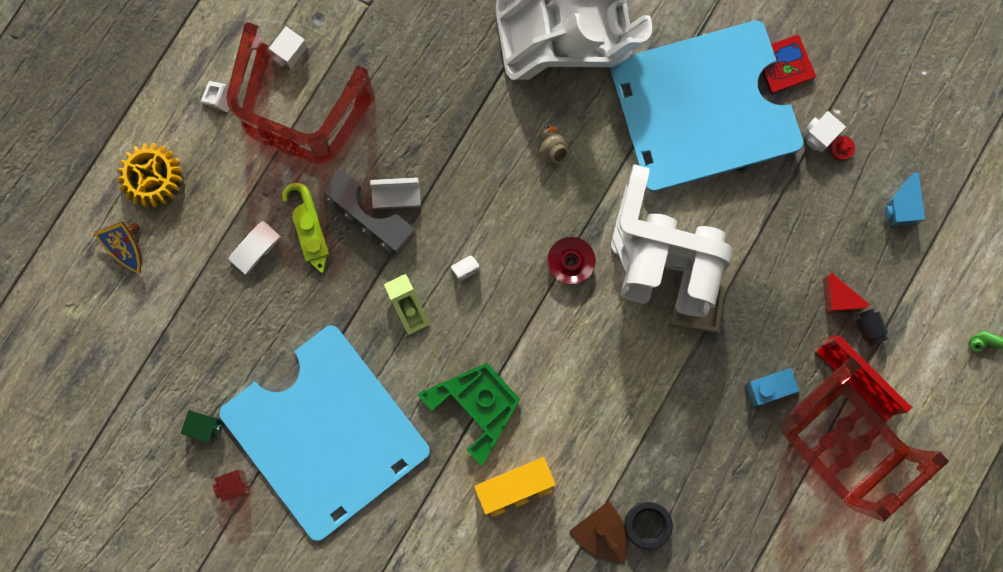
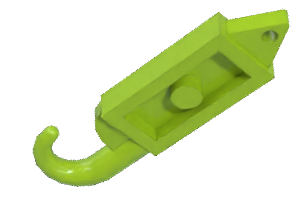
(308, 227)

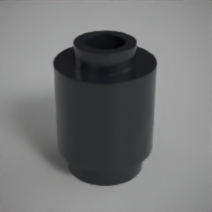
(872, 327)

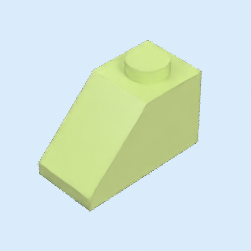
(406, 304)

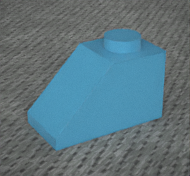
(906, 204)
(772, 387)

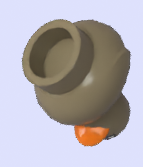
(554, 146)

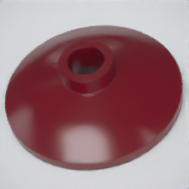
(571, 248)

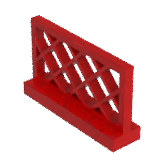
(865, 381)

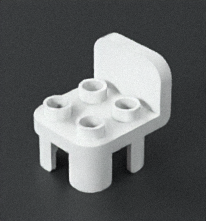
(566, 34)
(657, 244)

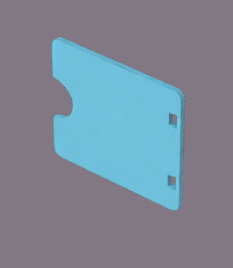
(702, 106)
(326, 435)

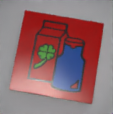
(791, 65)

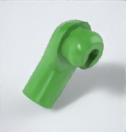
(984, 339)

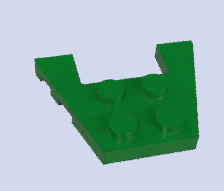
(485, 400)

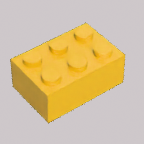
(515, 487)

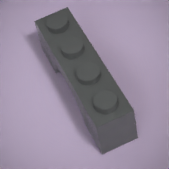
(391, 231)

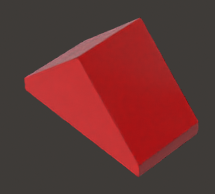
(841, 297)

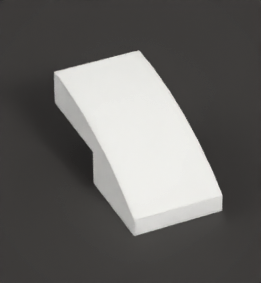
(253, 247)

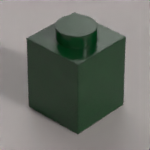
(201, 427)

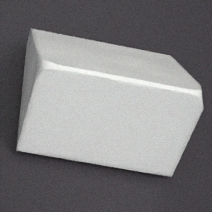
(216, 96)
(465, 268)

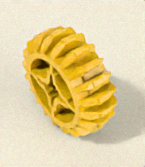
(146, 183)

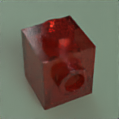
(231, 486)

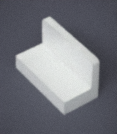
(395, 193)

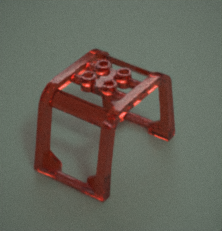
(282, 137)
(820, 399)

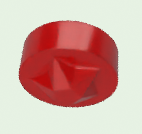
(842, 148)

